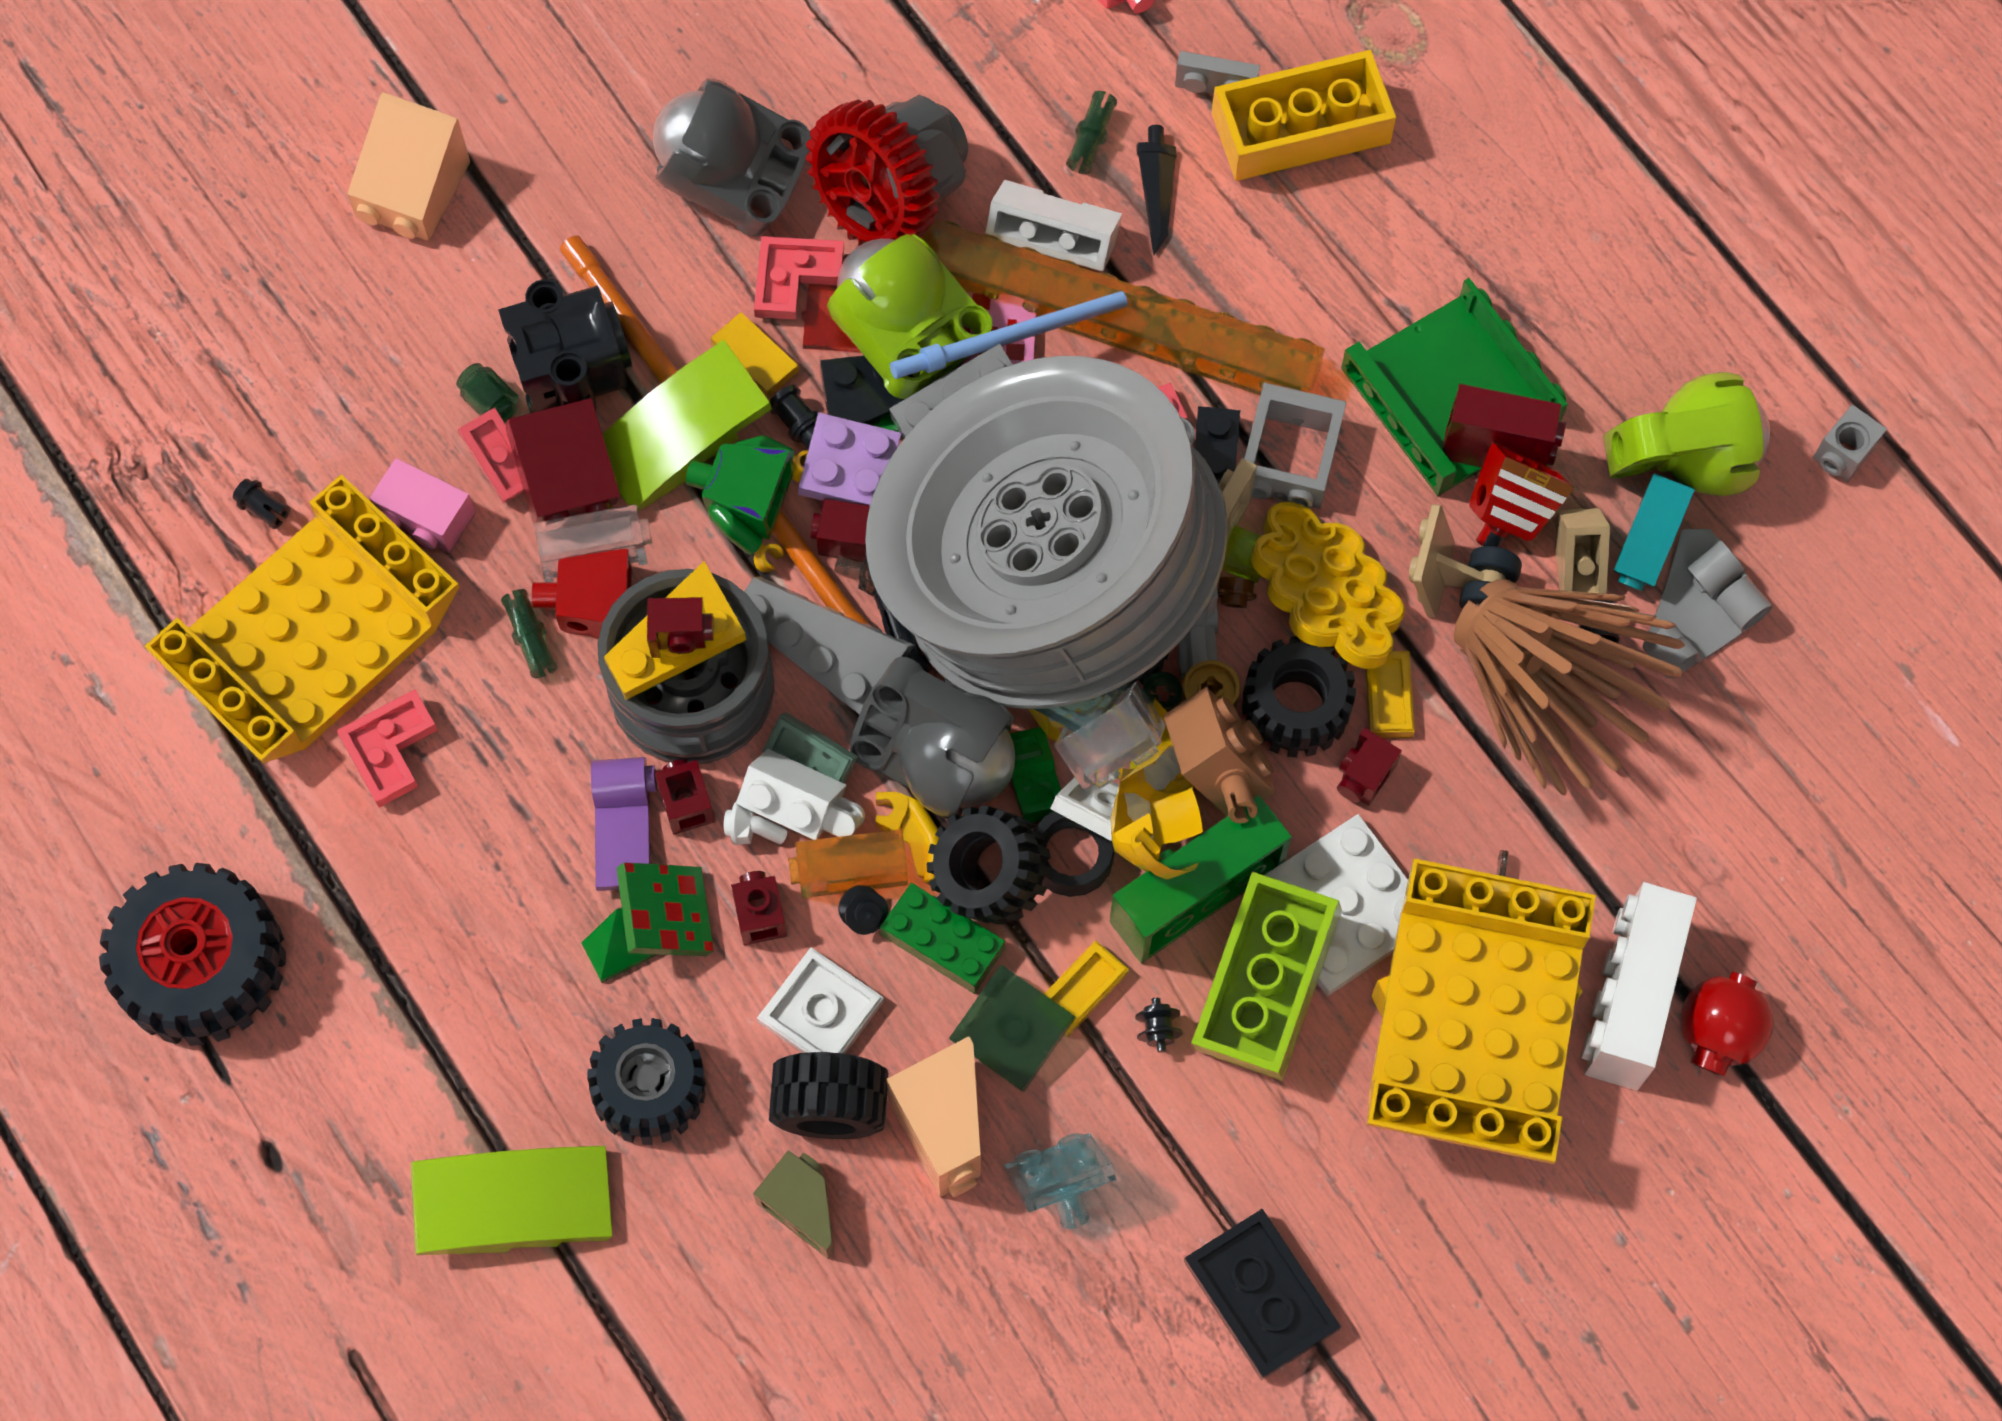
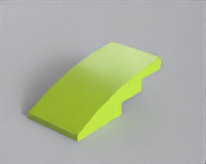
(682, 423)
(510, 1200)

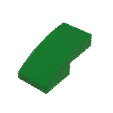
(1034, 774)

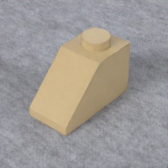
(1582, 550)

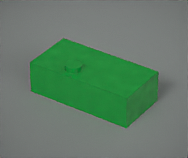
(1159, 911)

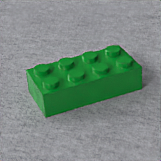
(942, 938)

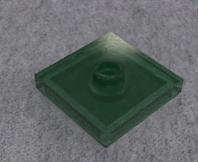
(1013, 1027)

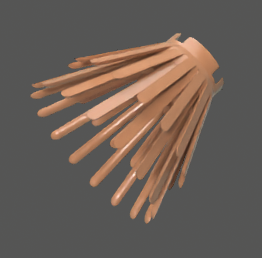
(1516, 648)

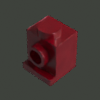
(678, 625)
(1367, 767)
(689, 812)
(760, 922)

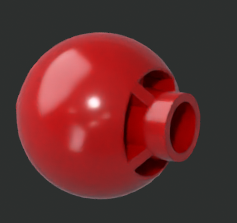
(1726, 1022)

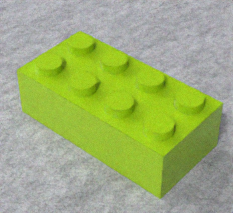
(1267, 976)

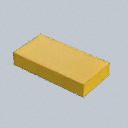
(757, 353)
(1391, 697)
(1087, 983)

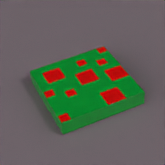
(664, 909)

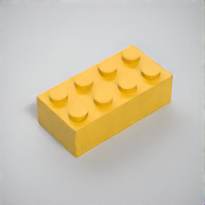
(1303, 115)

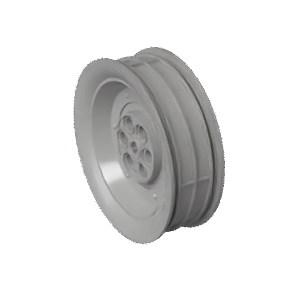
(1047, 532)

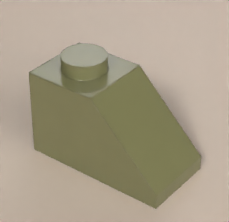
(799, 1200)

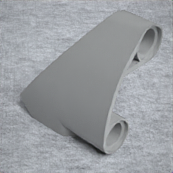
(1706, 600)

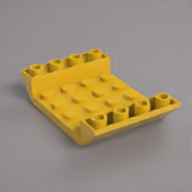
(310, 626)
(1479, 1010)

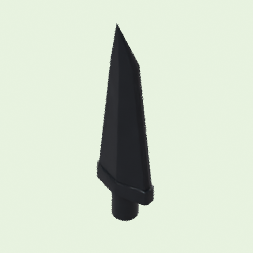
(1157, 173)

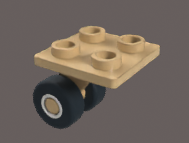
(1437, 569)

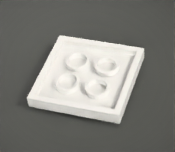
(1370, 889)

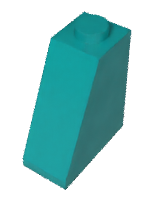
(1652, 532)

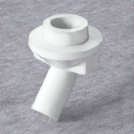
(742, 823)

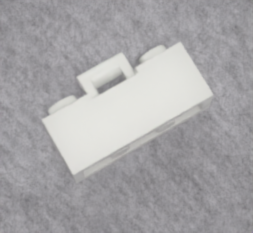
(1053, 225)

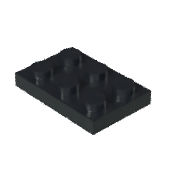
(1262, 1294)

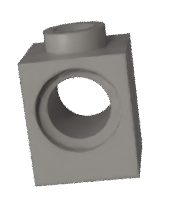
(1856, 430)

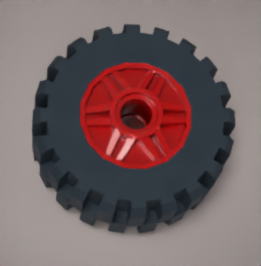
(192, 954)

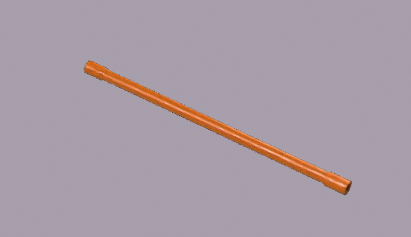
(589, 269)

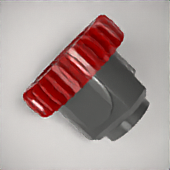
(886, 165)

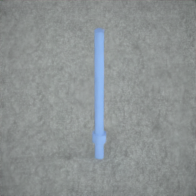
(935, 357)

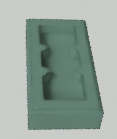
(810, 748)

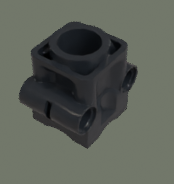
(565, 345)

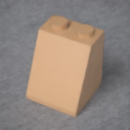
(408, 167)
(940, 1116)

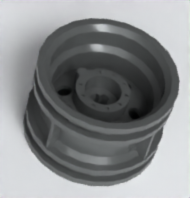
(728, 715)

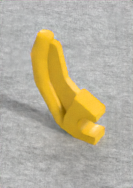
(916, 826)

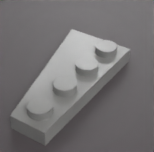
(824, 642)

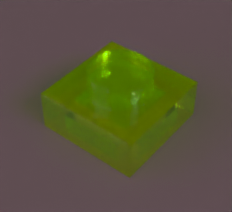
(1238, 554)

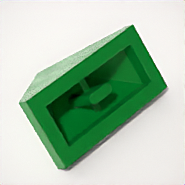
(608, 948)

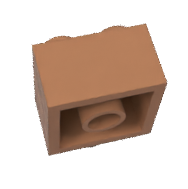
(1220, 754)

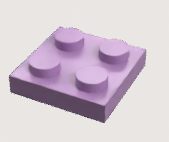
(846, 460)

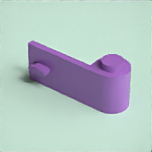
(621, 815)

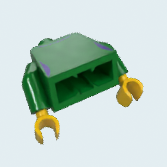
(747, 491)

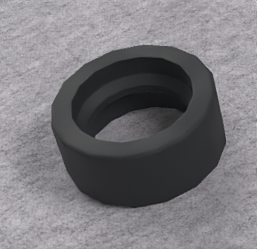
(1077, 884)

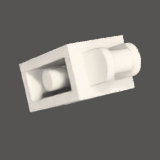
(798, 797)

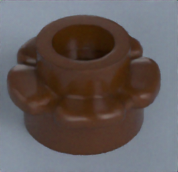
(1236, 591)

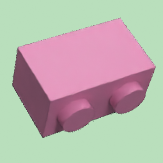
(423, 506)

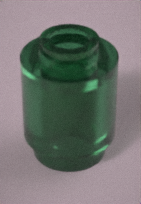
(487, 390)

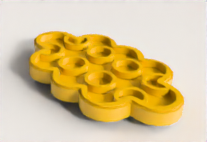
(1327, 585)

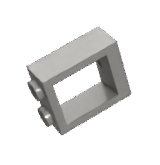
(1301, 410)

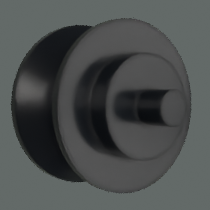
(862, 909)
(1158, 1025)

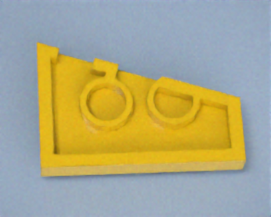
(631, 659)

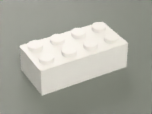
(1639, 986)

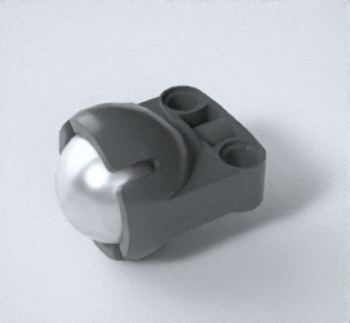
(729, 154)
(935, 739)

